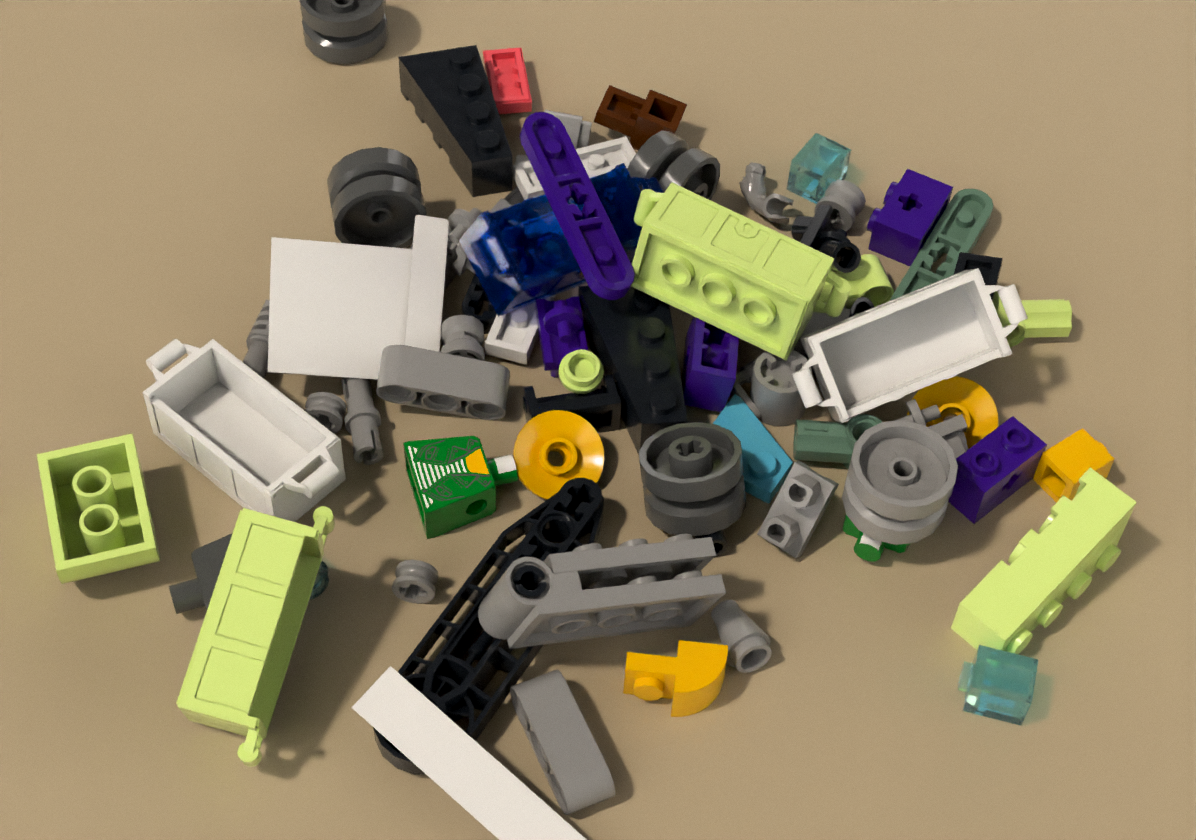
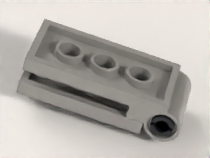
(602, 592)

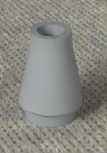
(746, 641)

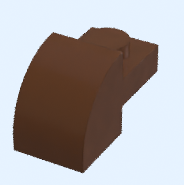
(638, 116)

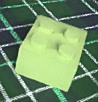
(97, 508)

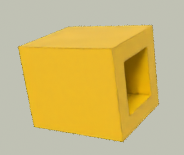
(1067, 461)

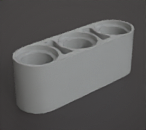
(443, 382)
(562, 742)

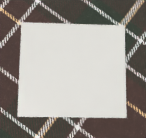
(335, 306)

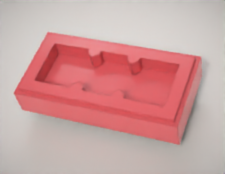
(508, 80)

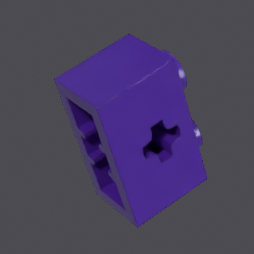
(907, 216)
(708, 366)
(995, 469)

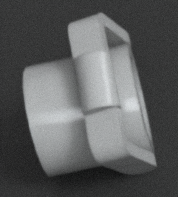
(773, 389)

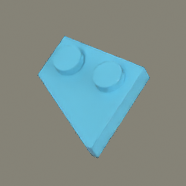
(763, 458)

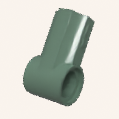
(829, 440)

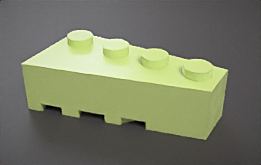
(1046, 567)

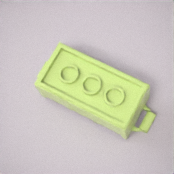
(731, 270)
(253, 625)

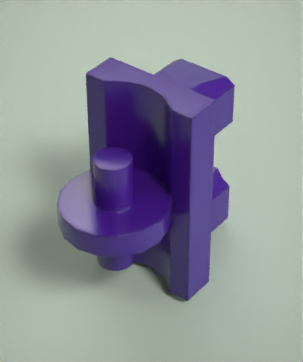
(559, 330)

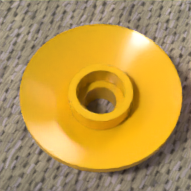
(960, 397)
(561, 433)

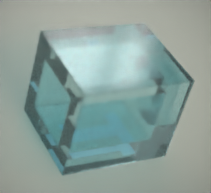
(817, 167)
(998, 684)

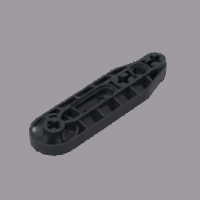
(457, 677)

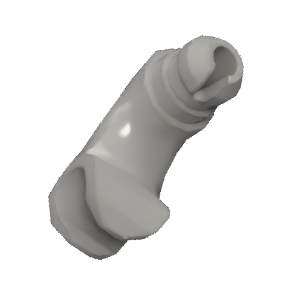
(754, 192)

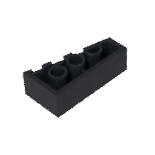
(460, 110)
(640, 351)

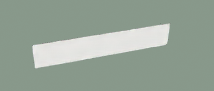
(458, 763)

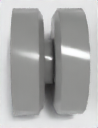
(899, 482)

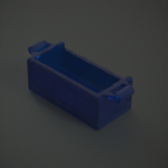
(524, 252)

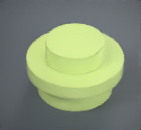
(581, 371)

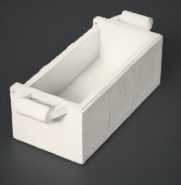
(906, 344)
(241, 431)

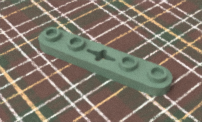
(954, 233)

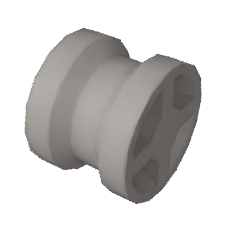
(846, 201)

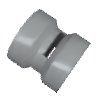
(456, 337)

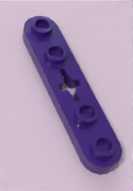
(562, 177)

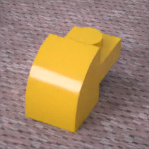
(689, 679)

